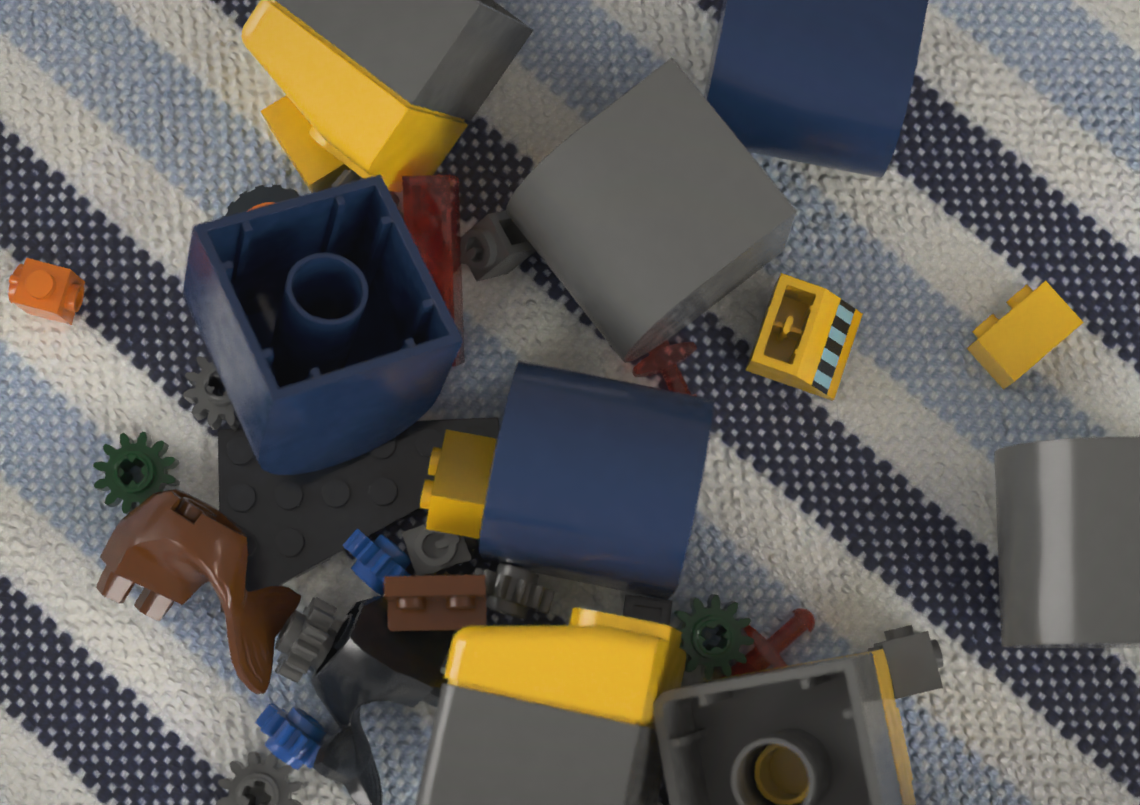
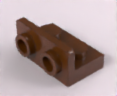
(435, 602)

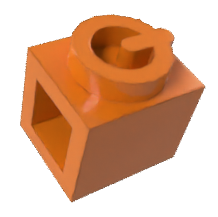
(46, 290)

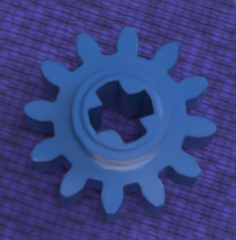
(376, 559)
(292, 735)

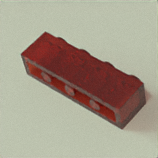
(433, 221)

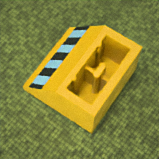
(804, 337)

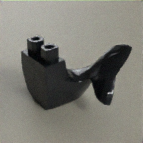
(367, 667)

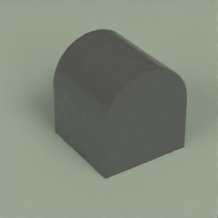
(652, 212)
(1069, 543)

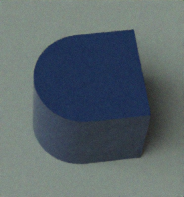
(817, 78)
(320, 324)
(595, 480)

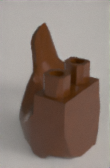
(176, 547)

